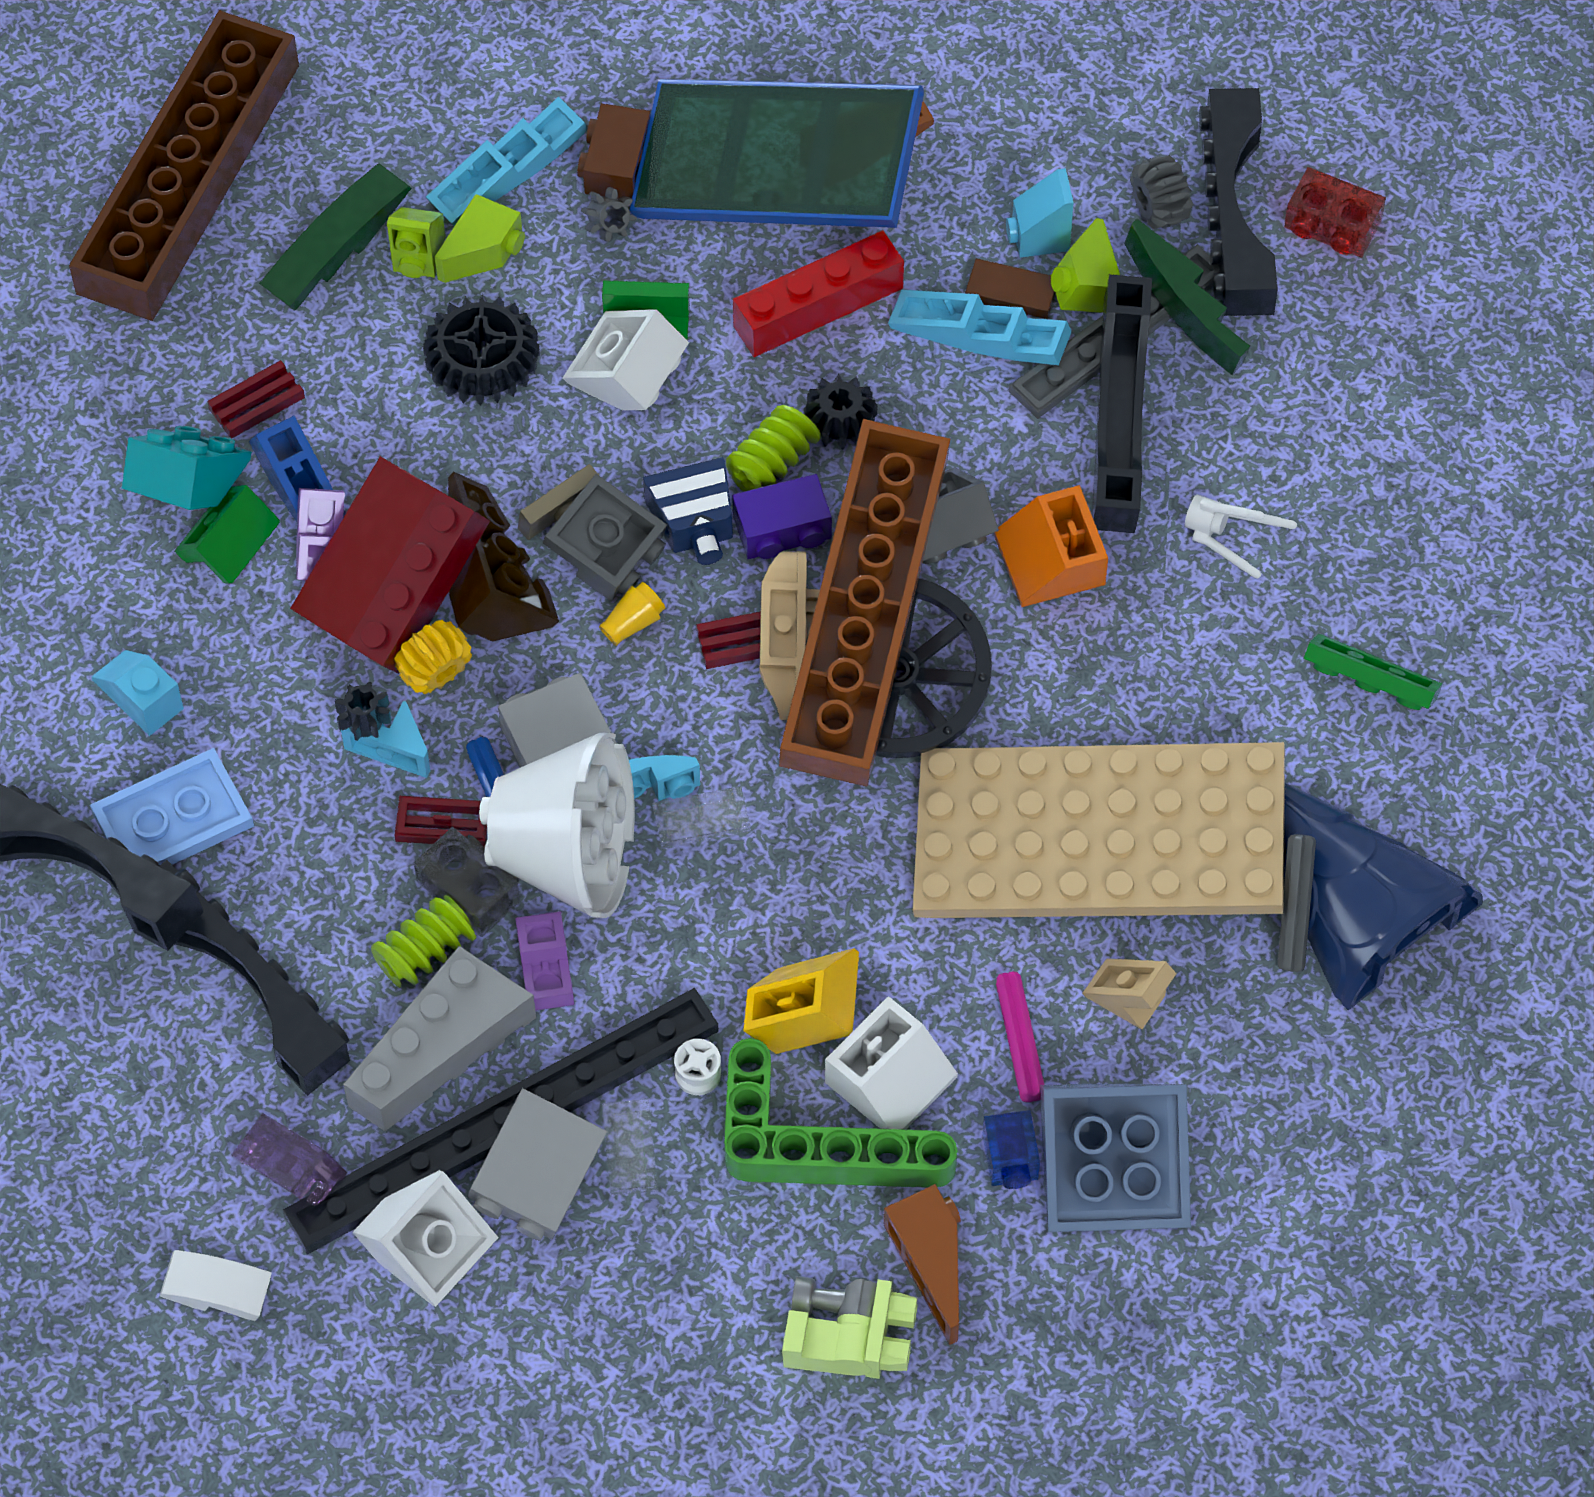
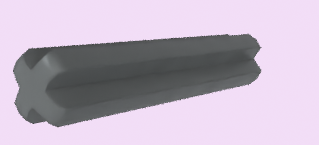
(1296, 902)

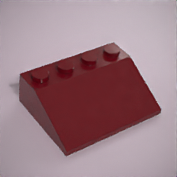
(389, 563)

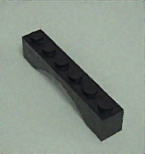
(1246, 266)
(1121, 403)
(153, 899)
(302, 1040)

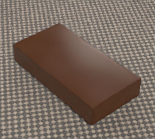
(1011, 287)

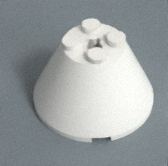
(566, 823)

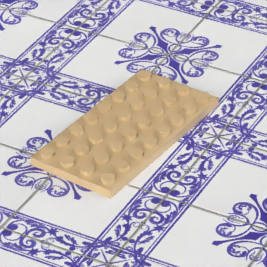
(1101, 831)

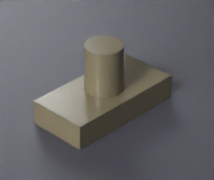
(553, 504)

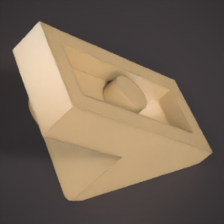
(1130, 988)

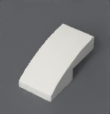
(215, 1283)

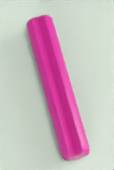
(1020, 1036)

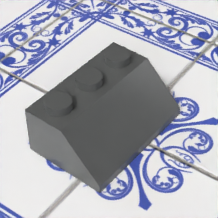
(961, 516)

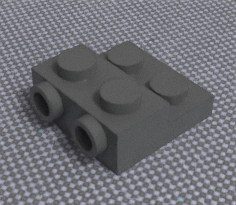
(607, 538)

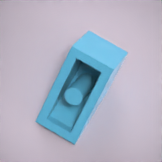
(1043, 217)
(140, 689)

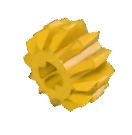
(433, 656)

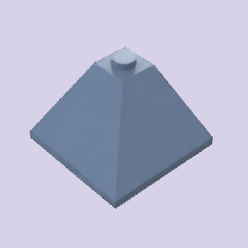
(1115, 1156)

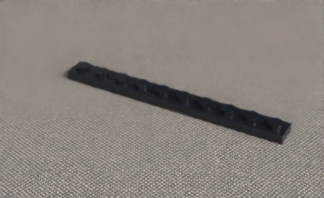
(472, 1133)

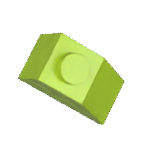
(480, 240)
(1084, 271)

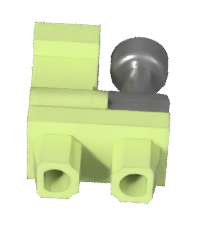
(858, 1339)

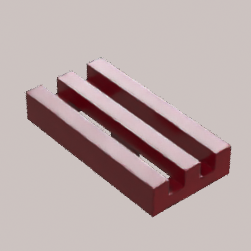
(252, 393)
(708, 639)
(444, 805)

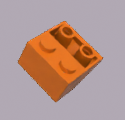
(1052, 548)

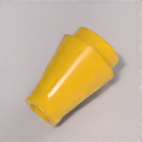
(633, 613)

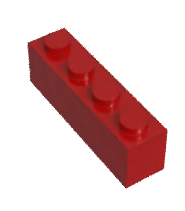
(818, 293)

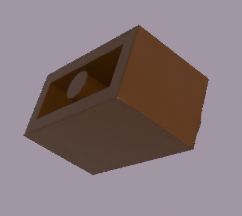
(614, 150)

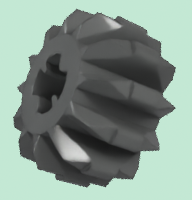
(1161, 192)

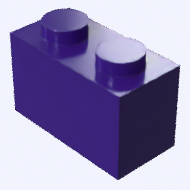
(782, 517)

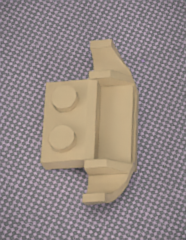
(785, 625)

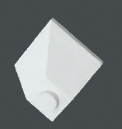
(426, 1236)

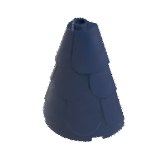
(1368, 895)

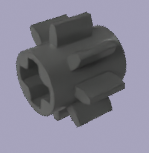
(619, 213)

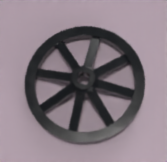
(979, 680)

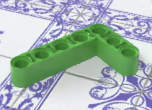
(820, 1142)

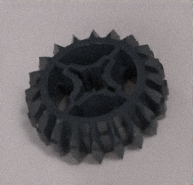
(505, 361)

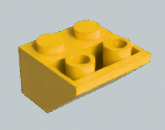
(804, 1002)

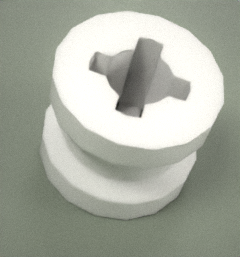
(695, 1056)

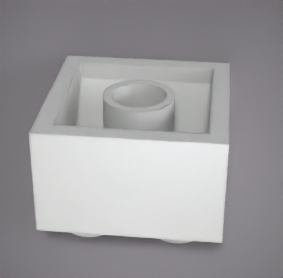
(627, 358)

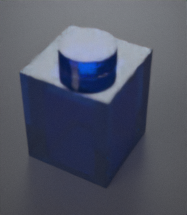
(1011, 1149)

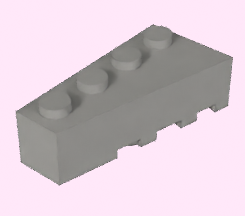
(441, 1033)

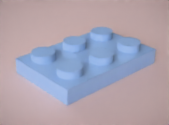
(175, 811)

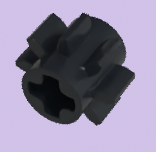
(363, 711)

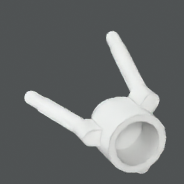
(1211, 517)

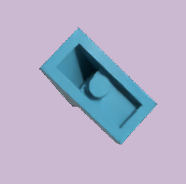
(395, 746)

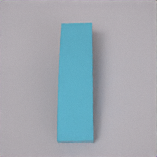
(509, 162)
(983, 329)

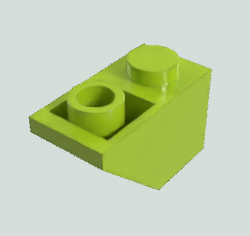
(415, 240)

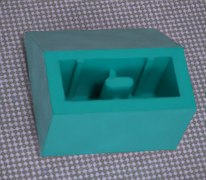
(183, 467)

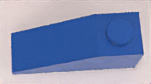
(289, 462)

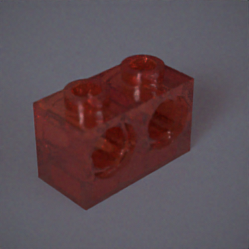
(1335, 207)

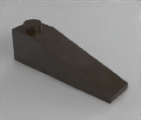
(493, 589)

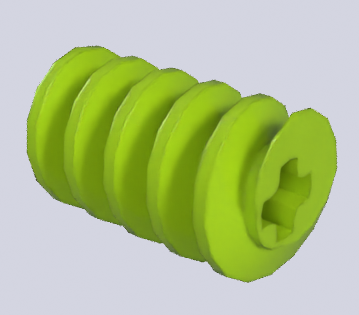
(772, 447)
(422, 940)

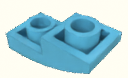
(666, 774)

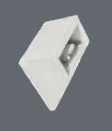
(889, 1067)

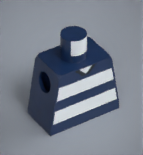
(694, 507)

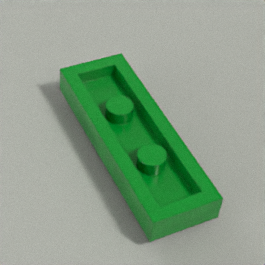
(1372, 672)

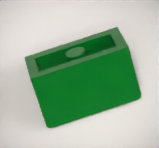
(668, 298)
(229, 533)

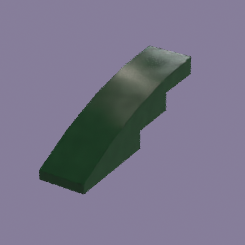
(334, 235)
(1177, 289)

